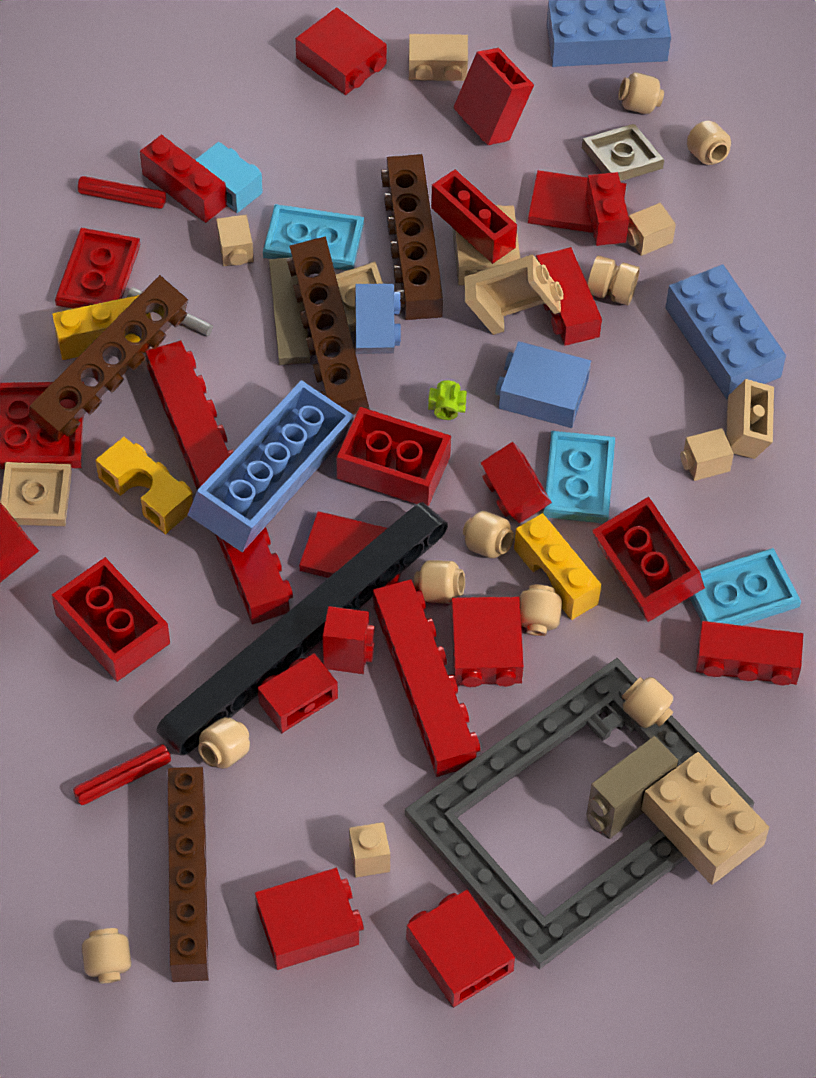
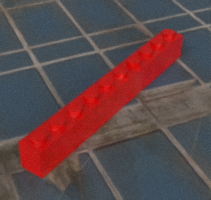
(204, 451)

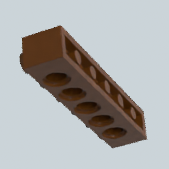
(414, 237)
(315, 258)
(157, 298)
(187, 875)

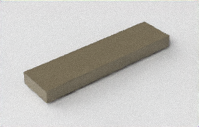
(288, 324)

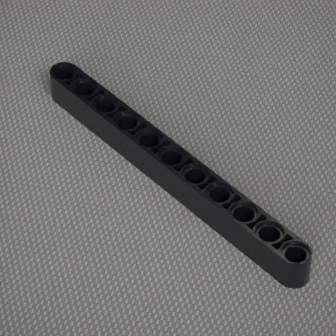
(301, 627)

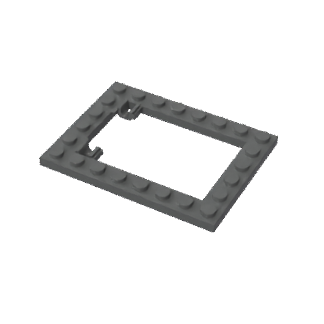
(438, 812)

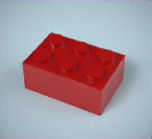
(393, 456)
(648, 559)
(111, 619)

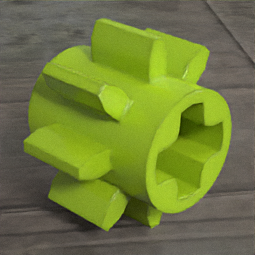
(447, 400)

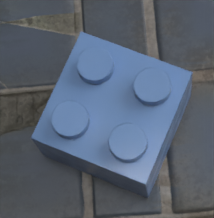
(375, 318)

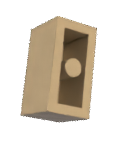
(438, 57)
(750, 418)

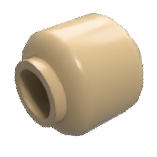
(640, 93)
(709, 142)
(488, 534)
(440, 581)
(540, 609)
(648, 702)
(223, 743)
(106, 955)

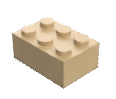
(705, 818)

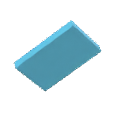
(296, 225)
(579, 477)
(745, 590)

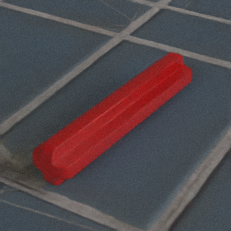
(121, 192)
(122, 774)

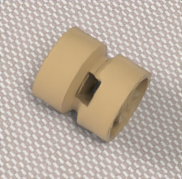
(613, 280)

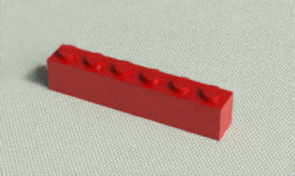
(425, 678)

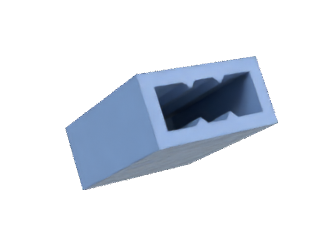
(543, 384)

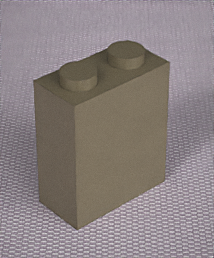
(619, 793)

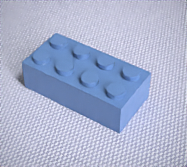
(607, 32)
(724, 330)

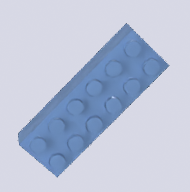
(270, 466)

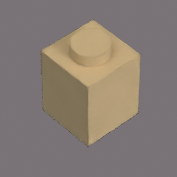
(650, 229)
(235, 240)
(707, 454)
(369, 849)

